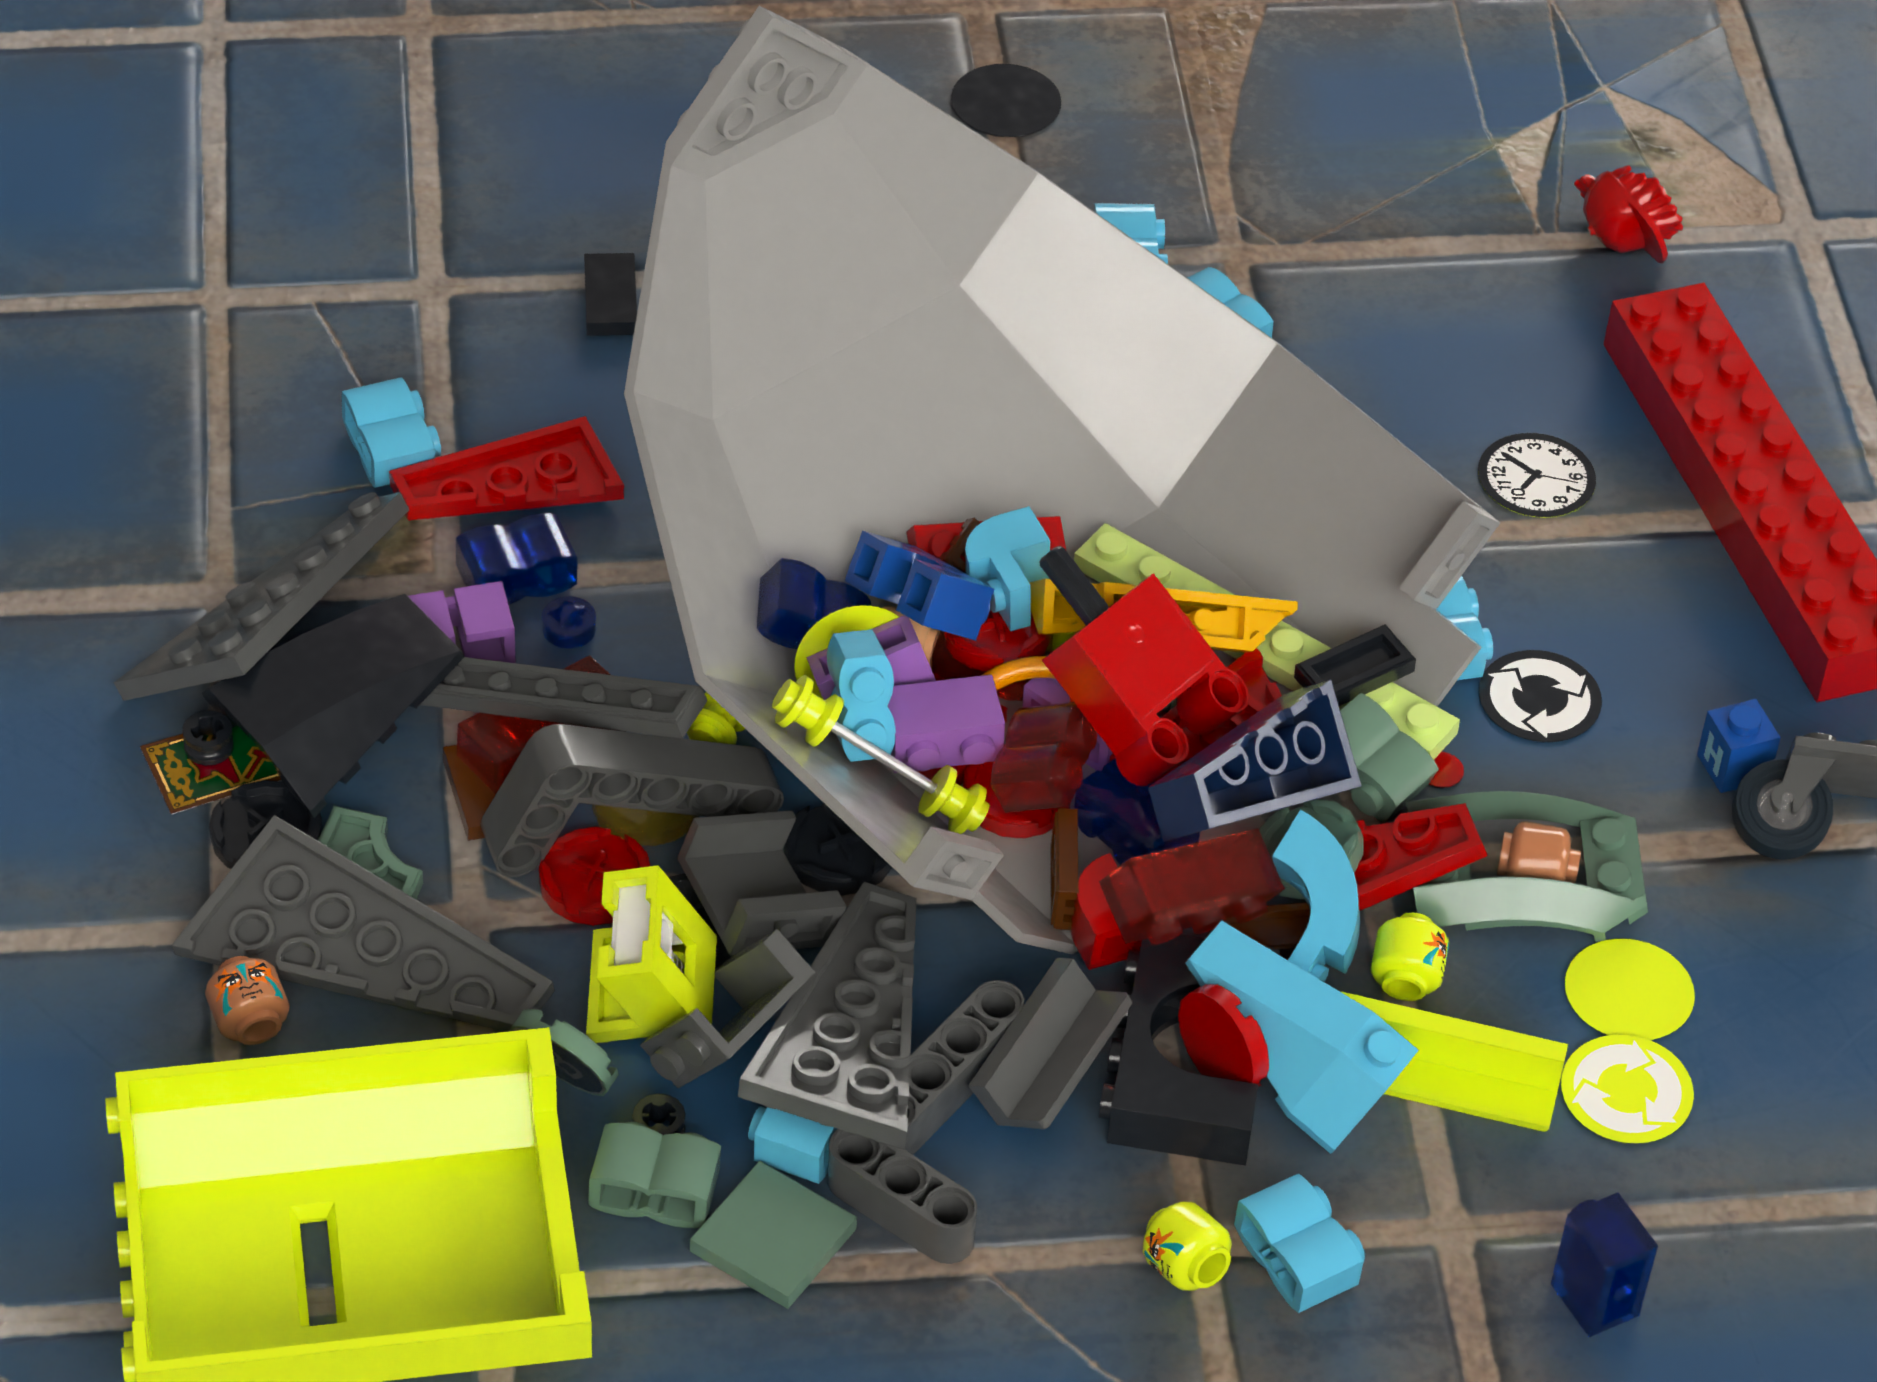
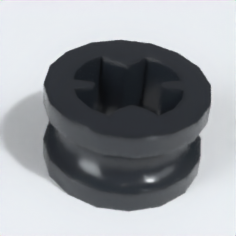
(212, 751)
(658, 1109)

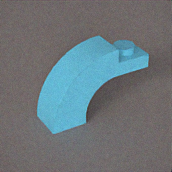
(1323, 875)

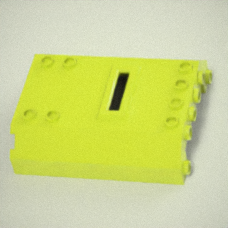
(434, 1198)

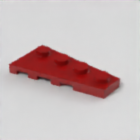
(515, 473)

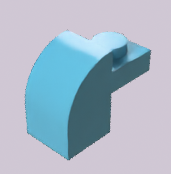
(1006, 557)

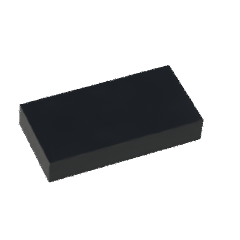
(610, 294)
(1358, 664)

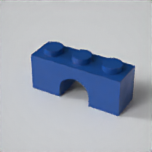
(920, 585)

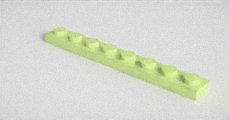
(1122, 559)

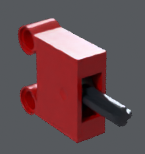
(1135, 663)

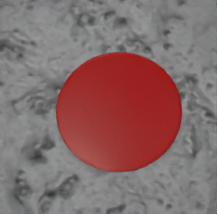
(1449, 772)

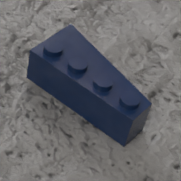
(1265, 764)

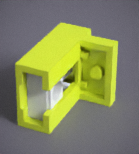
(652, 959)

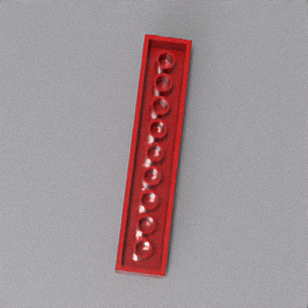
(1753, 482)

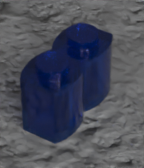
(527, 556)
(796, 598)

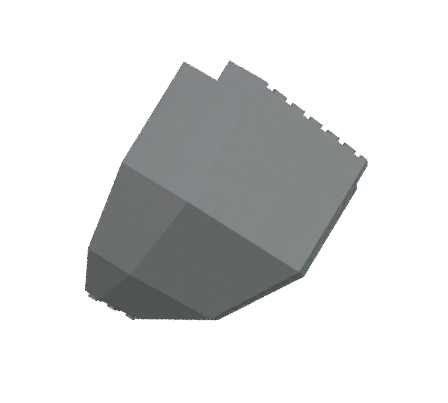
(918, 329)

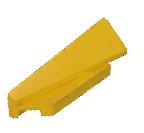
(1222, 619)

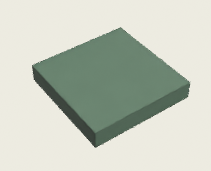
(773, 1234)

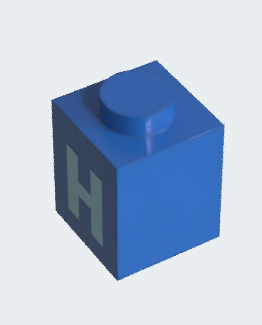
(1736, 742)

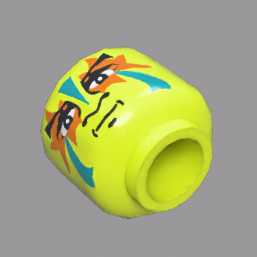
(1409, 956)
(1187, 1246)

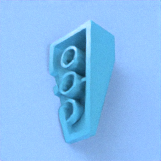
(1323, 1047)

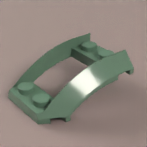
(1611, 865)

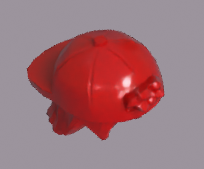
(1629, 211)

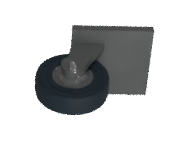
(1788, 802)

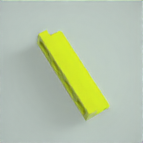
(1474, 1066)

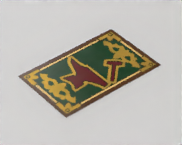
(192, 784)

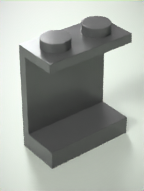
(750, 885)
(759, 981)

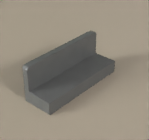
(1048, 1047)

